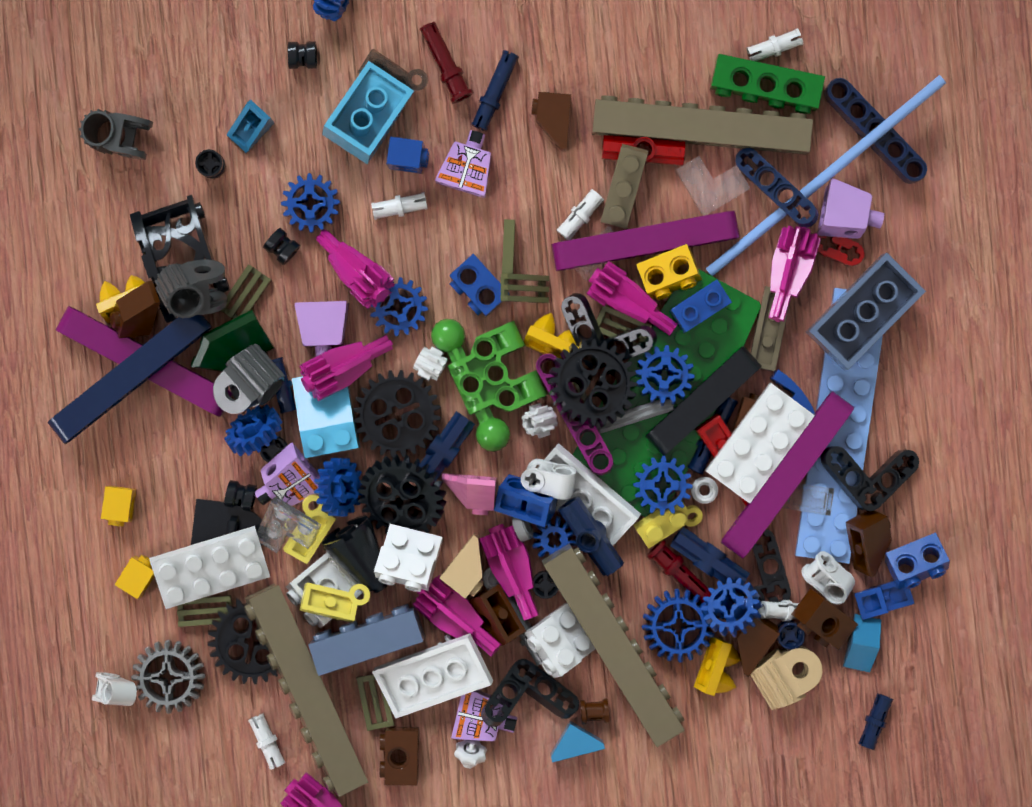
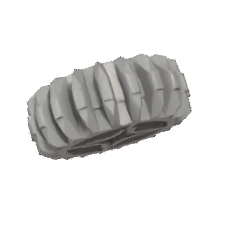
(169, 663)

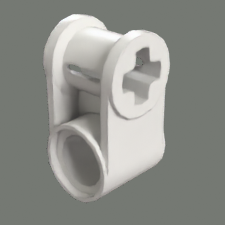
(550, 479)
(829, 578)
(114, 690)

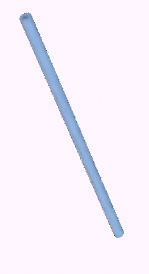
(828, 173)

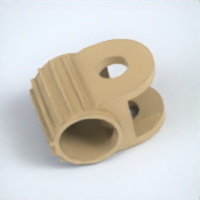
(777, 680)

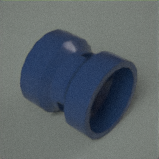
(793, 638)

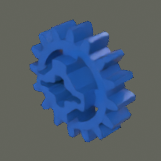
(310, 215)
(403, 321)
(675, 376)
(253, 430)
(650, 485)
(338, 489)
(740, 613)

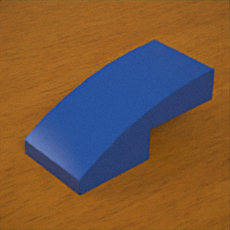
(797, 394)
(882, 599)

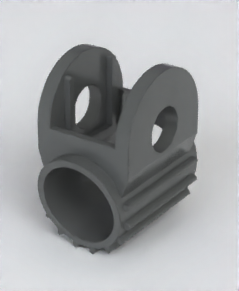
(118, 121)
(195, 292)
(251, 378)

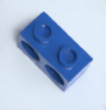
(407, 155)
(483, 281)
(700, 306)
(522, 504)
(913, 555)

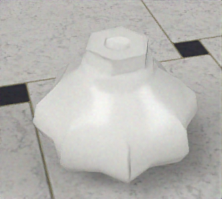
(470, 753)

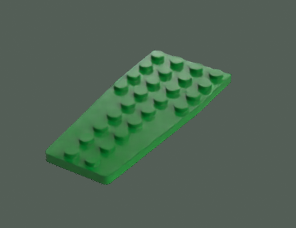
(707, 349)

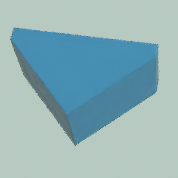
(249, 126)
(863, 644)
(575, 742)

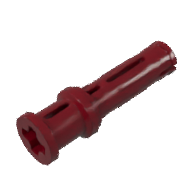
(451, 74)
(674, 566)

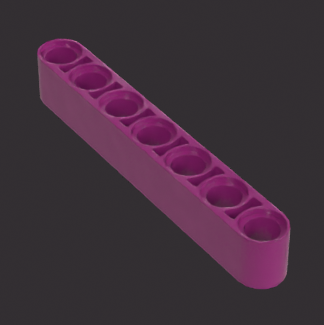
(645, 240)
(107, 343)
(787, 475)

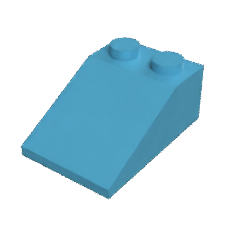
(367, 112)
(325, 424)

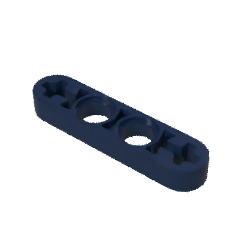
(776, 187)

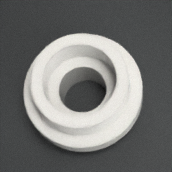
(713, 490)

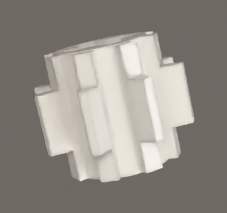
(430, 363)
(539, 420)

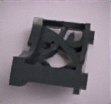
(147, 235)

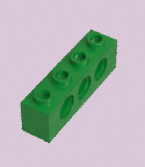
(808, 83)

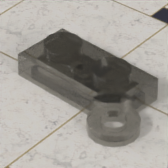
(395, 70)

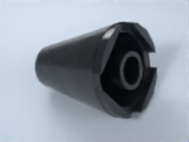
(356, 551)

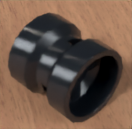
(302, 55)
(207, 161)
(283, 251)
(240, 495)

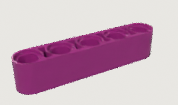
(589, 452)

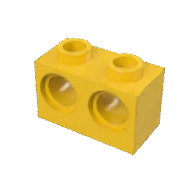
(667, 265)

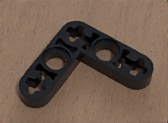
(589, 320)
(865, 484)
(770, 580)
(520, 685)

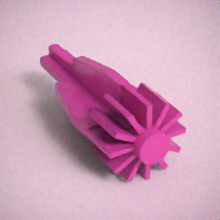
(791, 267)
(365, 278)
(626, 296)
(340, 366)
(511, 566)
(454, 614)
(308, 793)

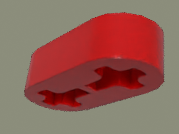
(837, 255)

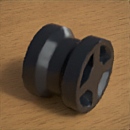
(269, 452)
(545, 588)

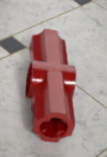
(662, 151)

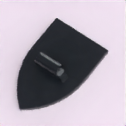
(215, 520)

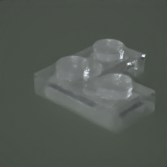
(709, 192)
(284, 521)

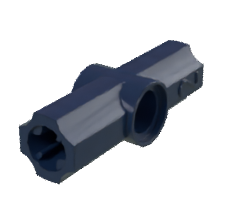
(447, 444)
(583, 523)
(707, 557)

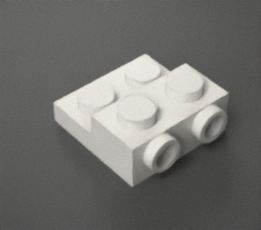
(408, 558)
(324, 573)
(559, 641)

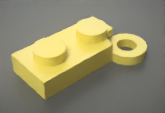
(657, 527)
(297, 550)
(333, 602)

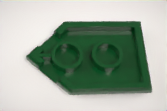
(228, 340)

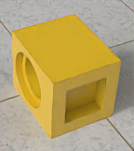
(118, 505)
(136, 576)

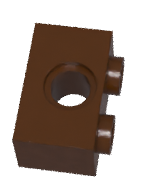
(497, 614)
(824, 619)
(403, 739)

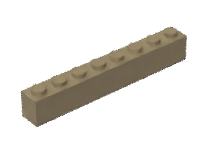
(703, 126)
(613, 645)
(305, 689)

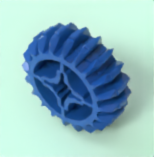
(655, 626)

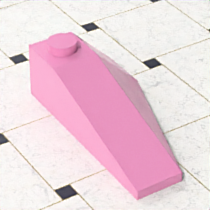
(473, 491)

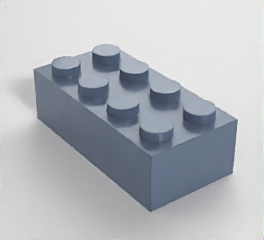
(865, 311)
(366, 640)

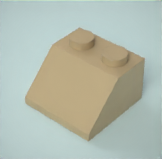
(466, 569)

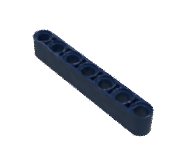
(128, 376)

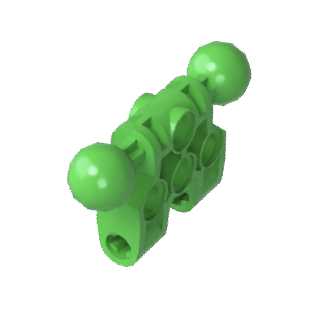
(449, 337)

